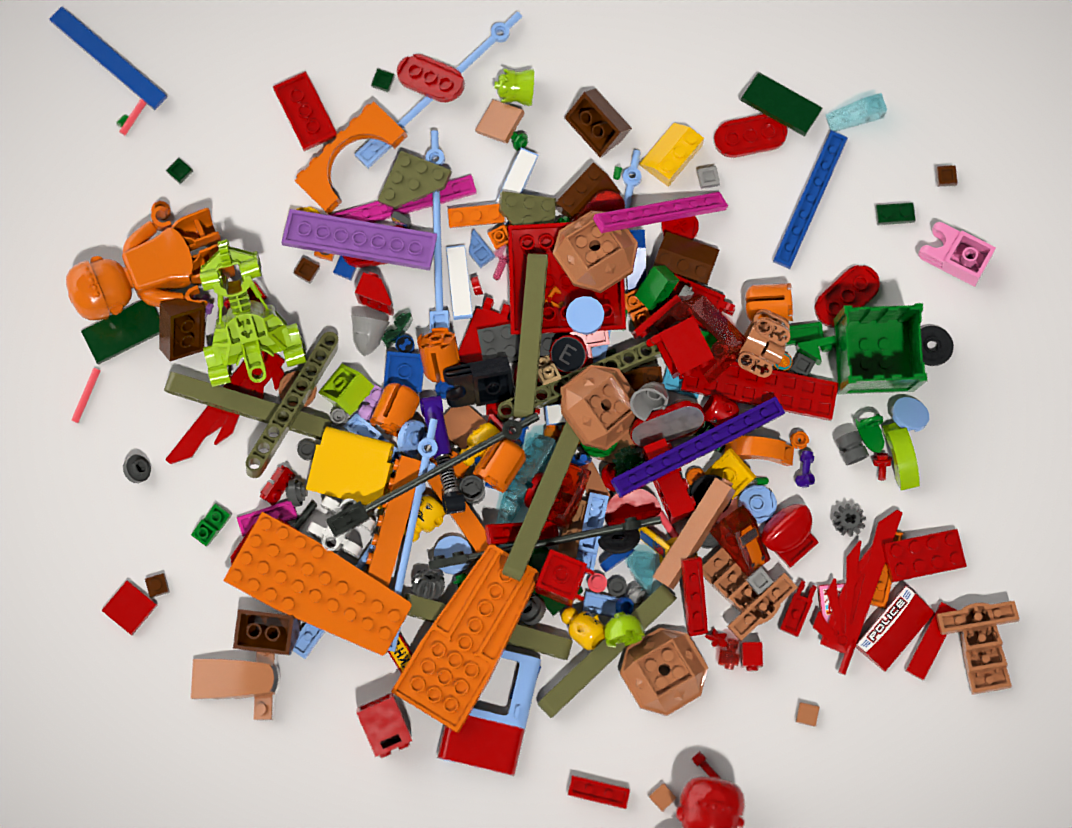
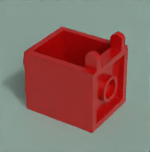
(682, 348)
(562, 578)
(381, 721)

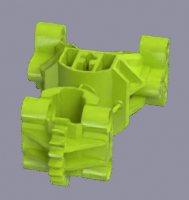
(248, 323)

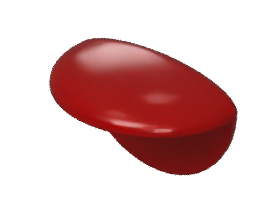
(635, 504)
(787, 528)

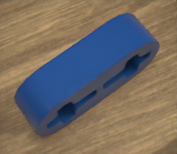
(614, 560)

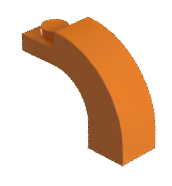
(762, 448)

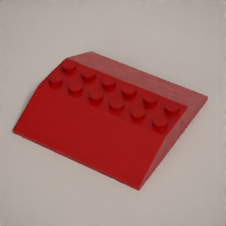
(542, 240)

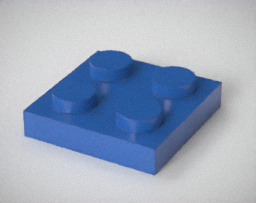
(404, 369)

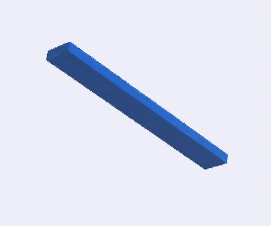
(108, 58)
(810, 199)

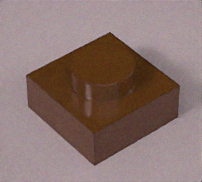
(946, 176)
(306, 270)
(157, 585)

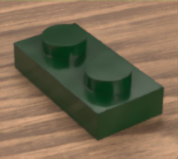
(895, 213)

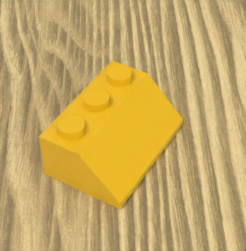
(672, 153)

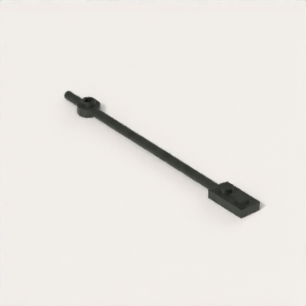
(357, 514)
(629, 524)

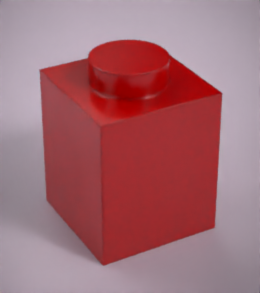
(751, 656)

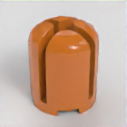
(772, 297)
(438, 352)
(394, 408)
(500, 464)

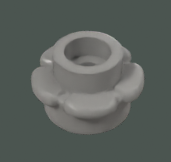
(686, 293)
(334, 417)
(636, 594)

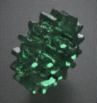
(626, 460)

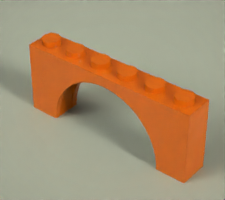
(370, 124)

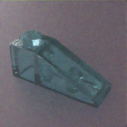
(857, 113)

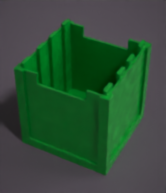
(879, 349)

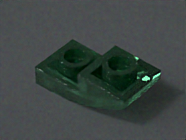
(401, 324)

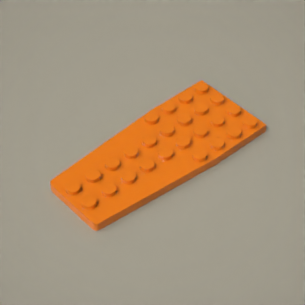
(316, 586)
(466, 641)

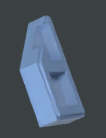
(479, 250)

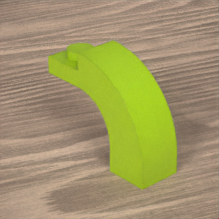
(903, 456)

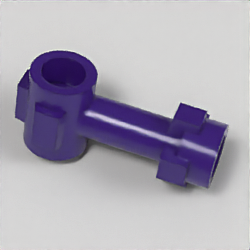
(806, 478)

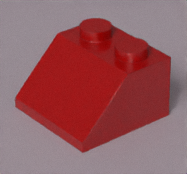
(373, 294)

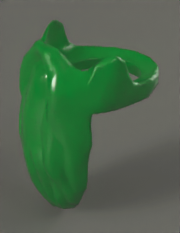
(871, 432)

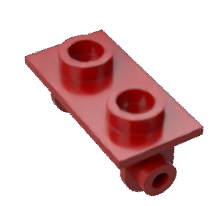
(273, 492)

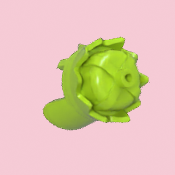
(516, 86)

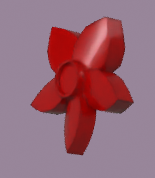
(717, 639)

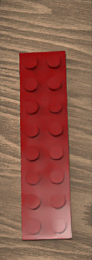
(794, 392)

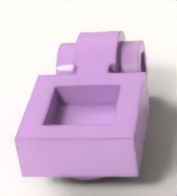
(367, 411)

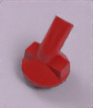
(882, 460)

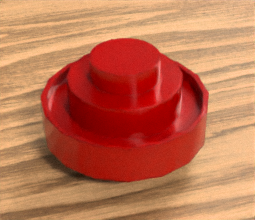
(607, 475)

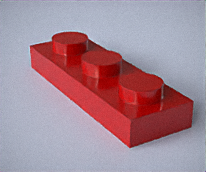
(643, 329)
(599, 792)

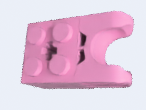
(955, 251)

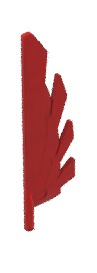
(215, 418)
(854, 601)

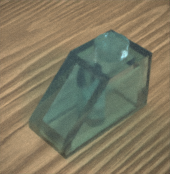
(642, 569)

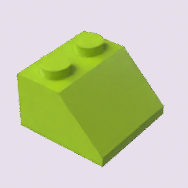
(346, 389)

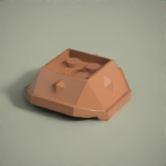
(598, 268)
(583, 408)
(660, 692)

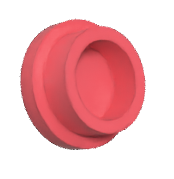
(597, 583)

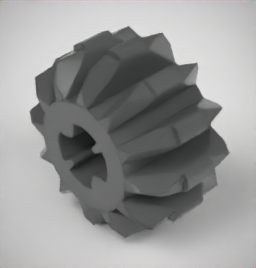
(845, 513)
(428, 584)

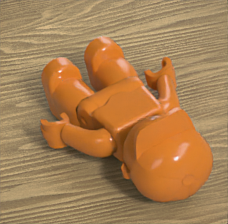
(149, 268)

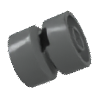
(852, 448)
(472, 489)

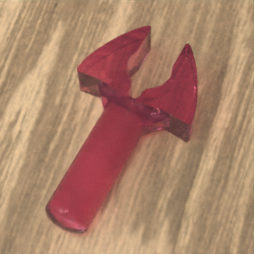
(502, 262)

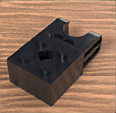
(479, 382)

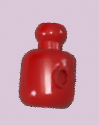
(719, 410)

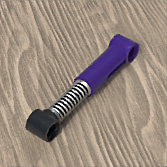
(452, 500)

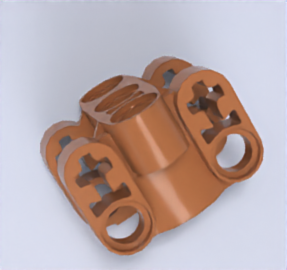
(764, 343)

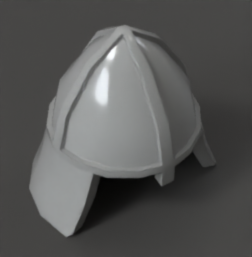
(367, 333)
(648, 398)

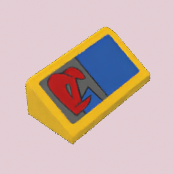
(654, 541)

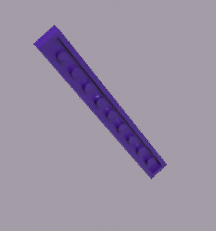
(697, 447)

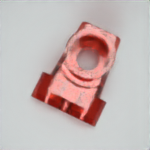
(729, 657)

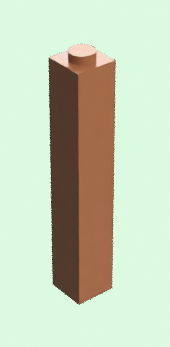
(695, 531)

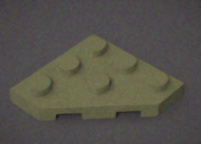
(412, 180)
(527, 209)

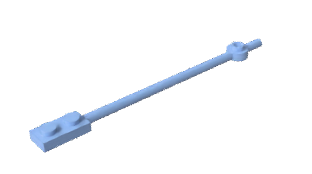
(375, 149)
(440, 317)
(599, 352)
(429, 440)
(311, 635)

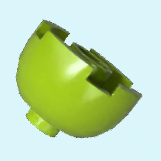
(623, 629)

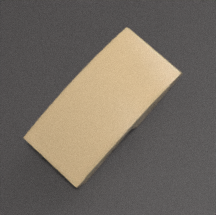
(547, 371)

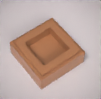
(807, 714)
(662, 797)

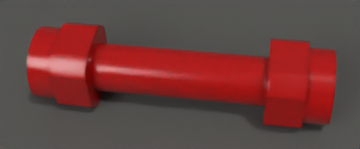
(699, 760)

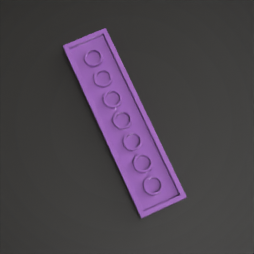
(359, 239)

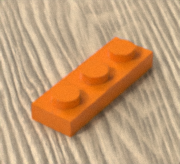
(475, 216)

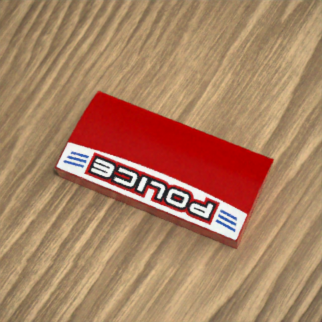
(895, 628)

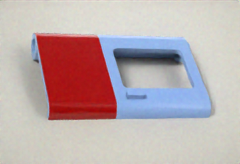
(490, 738)

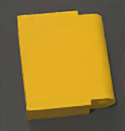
(351, 466)

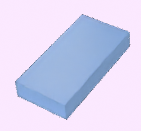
(600, 604)

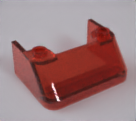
(728, 336)

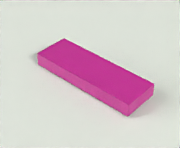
(283, 510)

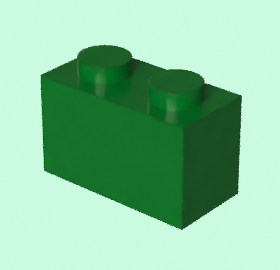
(656, 287)

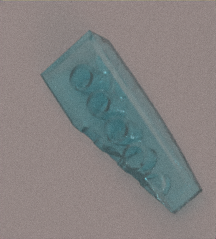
(538, 454)

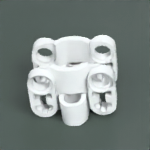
(341, 542)

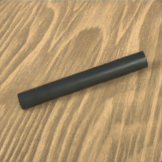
(304, 516)

